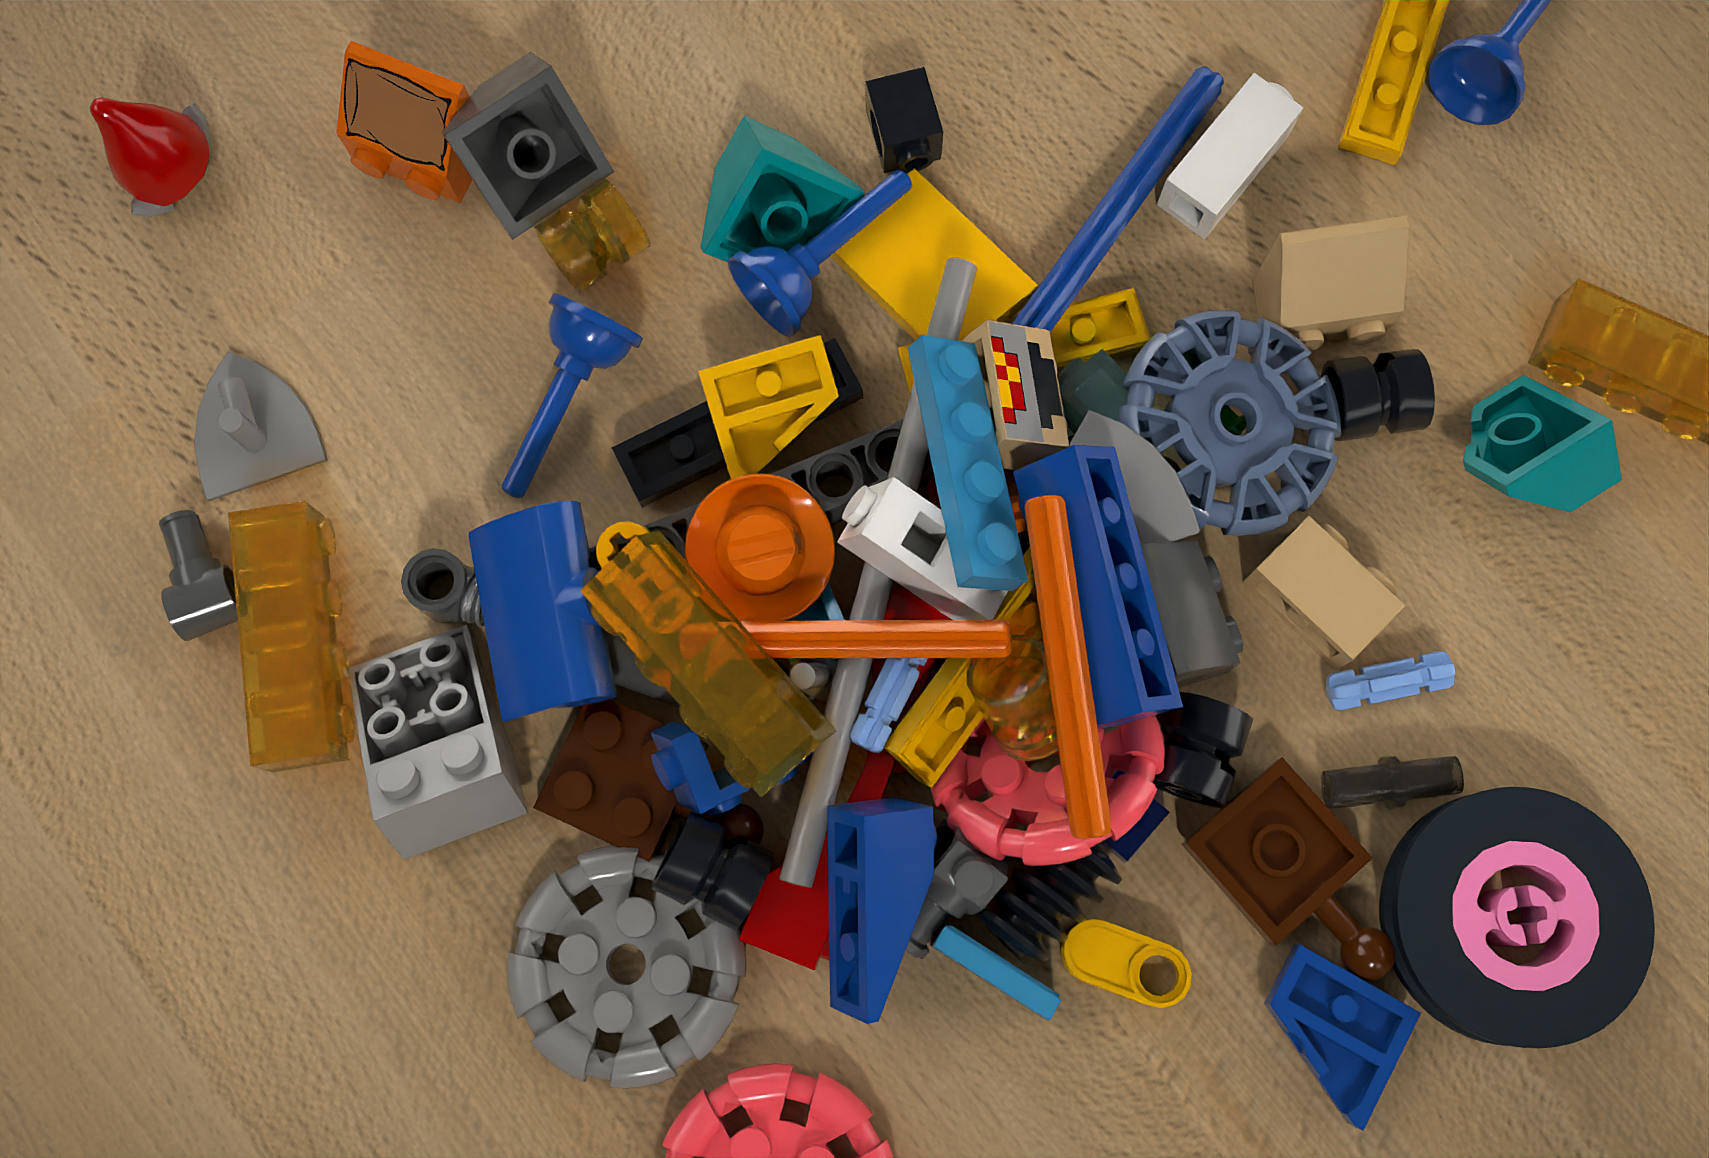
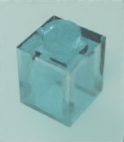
(1093, 387)

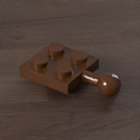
(611, 788)
(1283, 859)

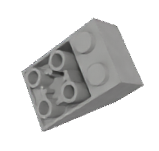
(433, 744)

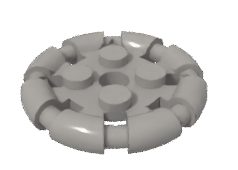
(598, 996)

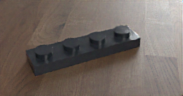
(688, 444)

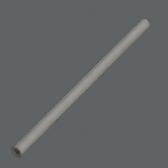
(869, 604)

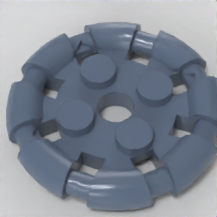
(1270, 409)

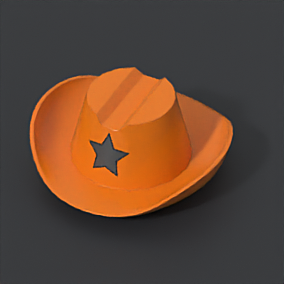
(761, 547)

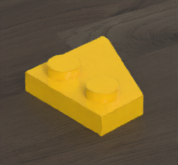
(767, 401)

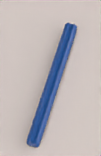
(1121, 201)

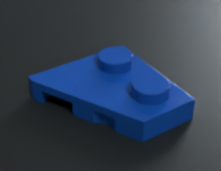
(1340, 1029)

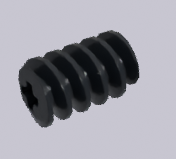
(1044, 900)

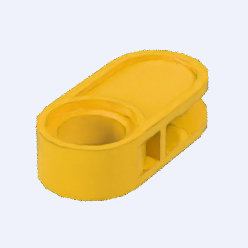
(1112, 961)

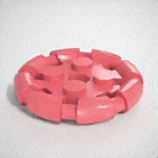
(1040, 796)
(762, 1092)

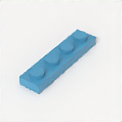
(967, 465)

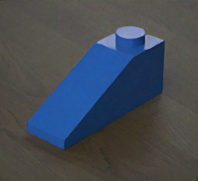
(875, 893)

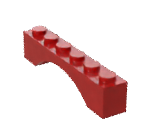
(795, 918)

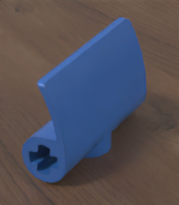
(534, 616)

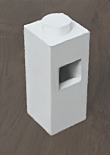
(1229, 155)
(910, 545)

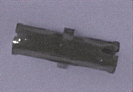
(1392, 782)

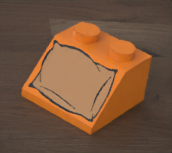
(395, 122)

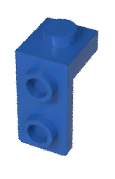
(686, 770)

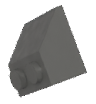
(526, 144)
(1191, 616)

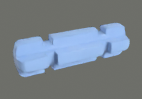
(1390, 680)
(886, 702)

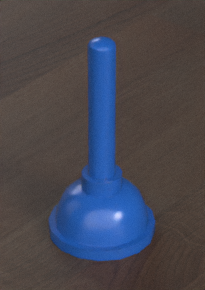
(1484, 73)
(780, 281)
(585, 343)

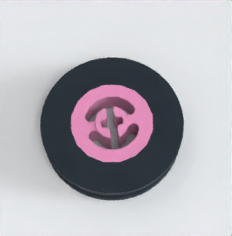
(1587, 907)

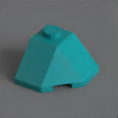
(771, 193)
(1541, 446)

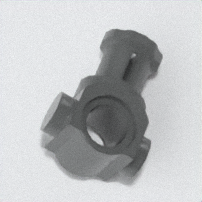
(960, 885)

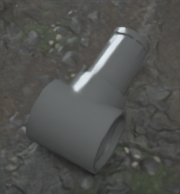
(201, 587)

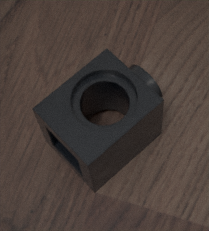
(904, 120)

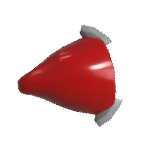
(153, 151)

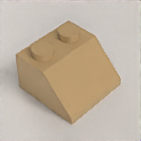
(1336, 281)

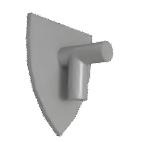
(251, 429)
(1153, 487)

